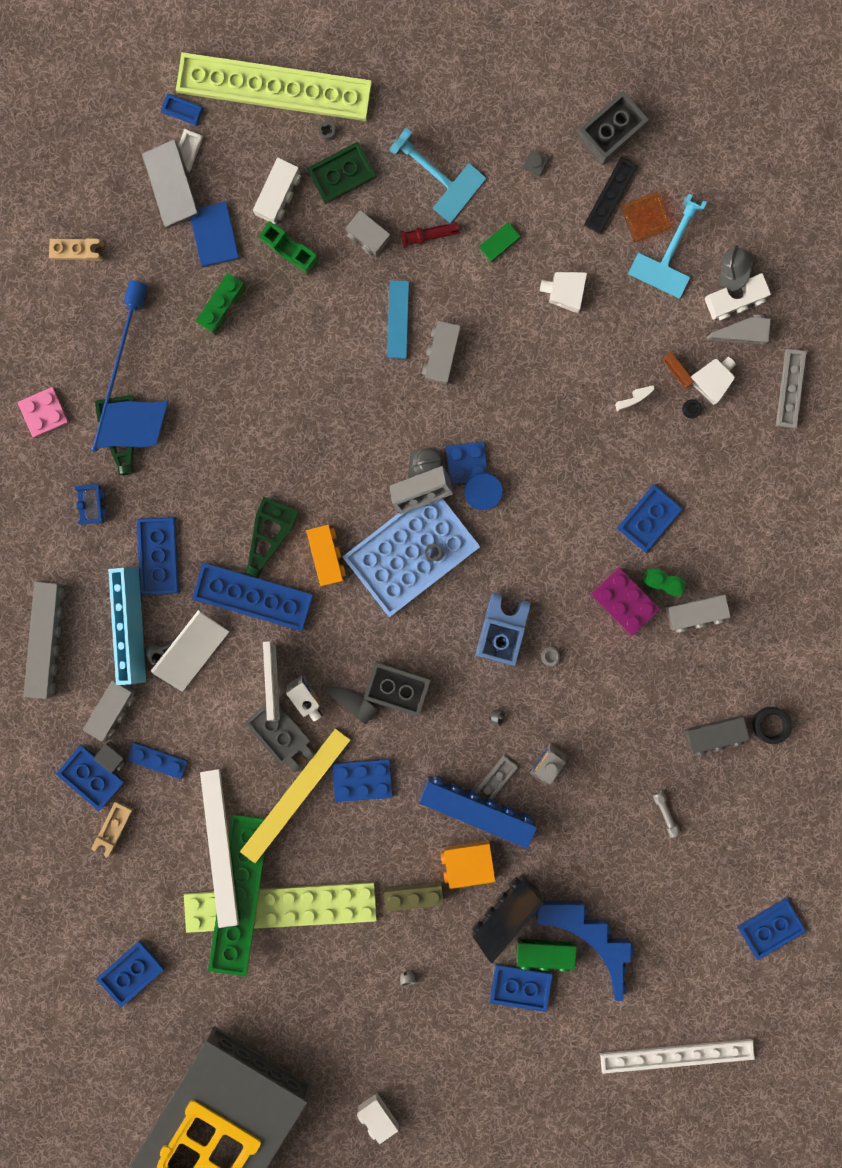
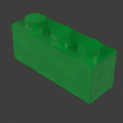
(546, 955)

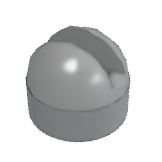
(407, 980)

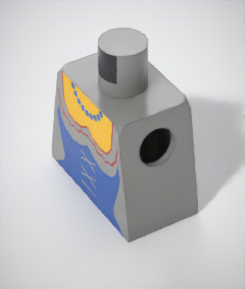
(549, 764)

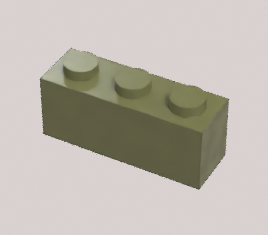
(413, 896)

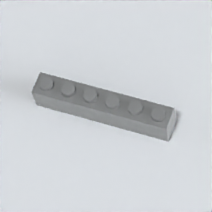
(43, 640)

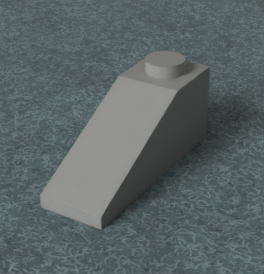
(749, 331)

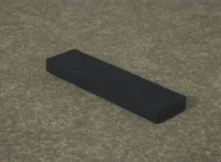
(610, 195)

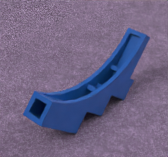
(614, 951)

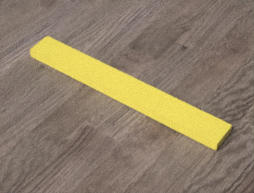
(295, 796)

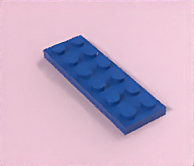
(252, 596)

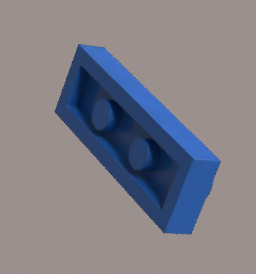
(157, 760)

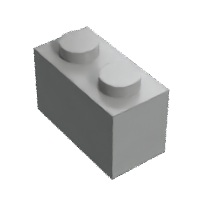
(367, 233)

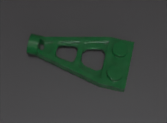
(124, 456)
(279, 514)

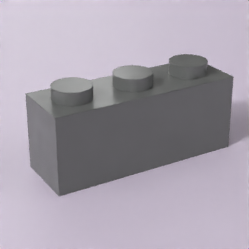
(716, 735)

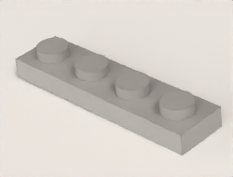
(791, 388)

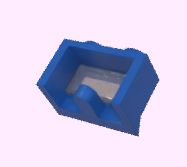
(90, 504)

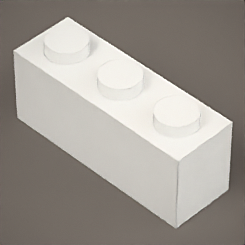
(277, 191)

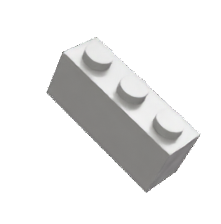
(441, 352)
(421, 489)
(698, 613)
(109, 711)

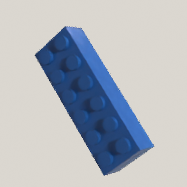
(478, 812)

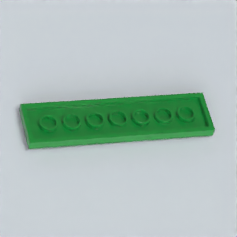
(233, 944)

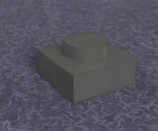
(535, 163)

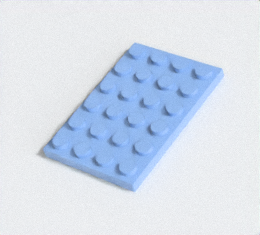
(394, 558)

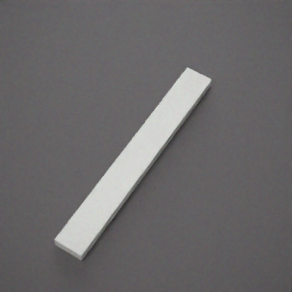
(219, 848)
(677, 1056)

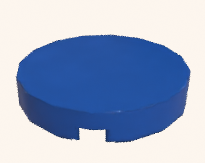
(483, 490)

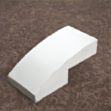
(638, 395)

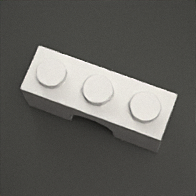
(722, 304)

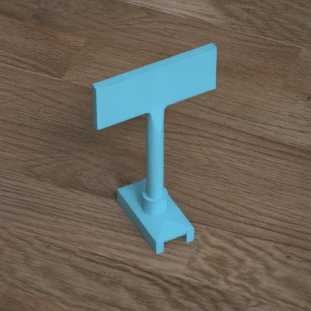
(457, 192)
(660, 274)

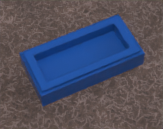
(182, 109)

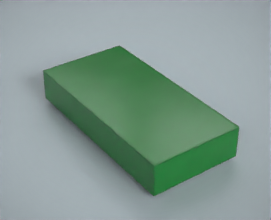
(499, 242)

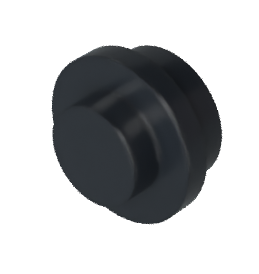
(691, 409)

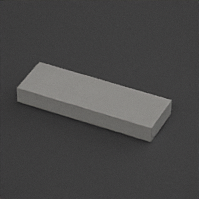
(497, 777)

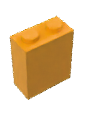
(468, 864)

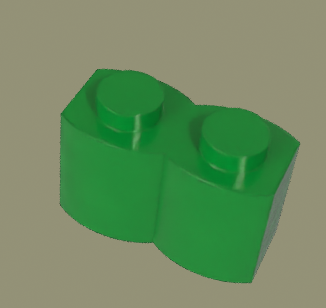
(660, 580)

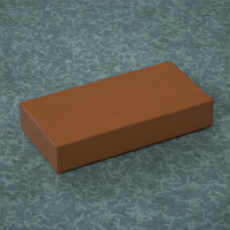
(678, 370)

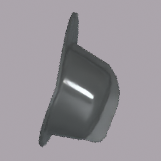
(735, 268)
(424, 460)

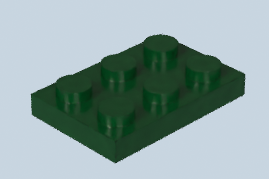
(341, 172)

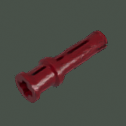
(421, 235)

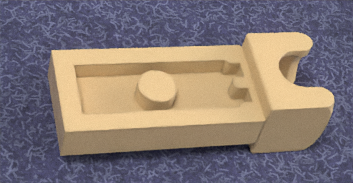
(75, 249)
(113, 827)

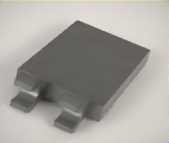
(280, 737)

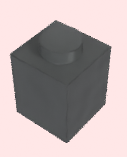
(111, 758)

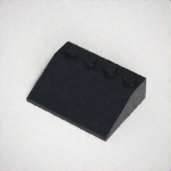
(507, 917)

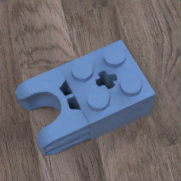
(500, 625)

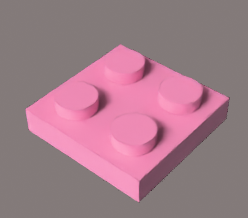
(43, 412)

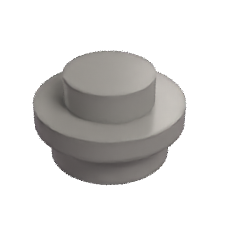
(550, 656)

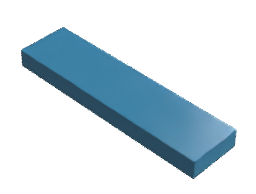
(398, 319)

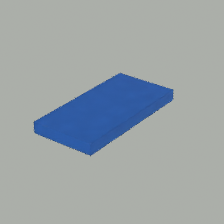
(157, 555)

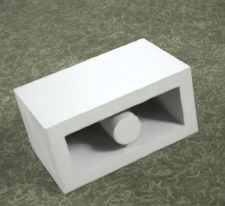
(377, 1118)

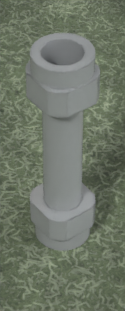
(672, 829)

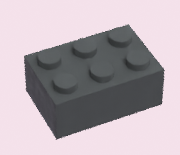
(612, 128)
(397, 688)

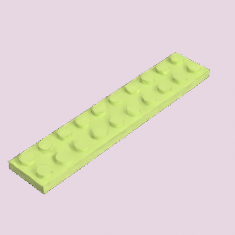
(273, 86)
(292, 906)

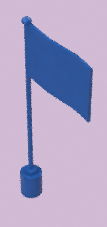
(129, 421)

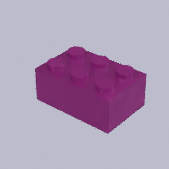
(624, 601)

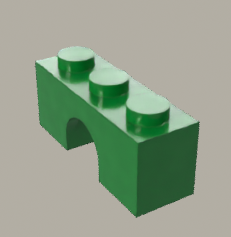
(283, 245)
(226, 294)

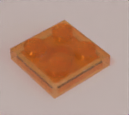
(645, 217)

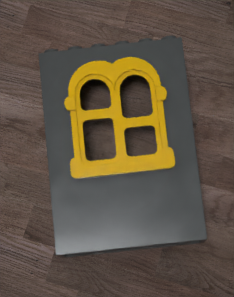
(234, 1093)

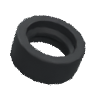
(781, 737)

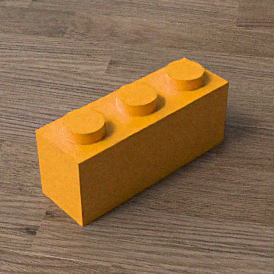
(326, 555)

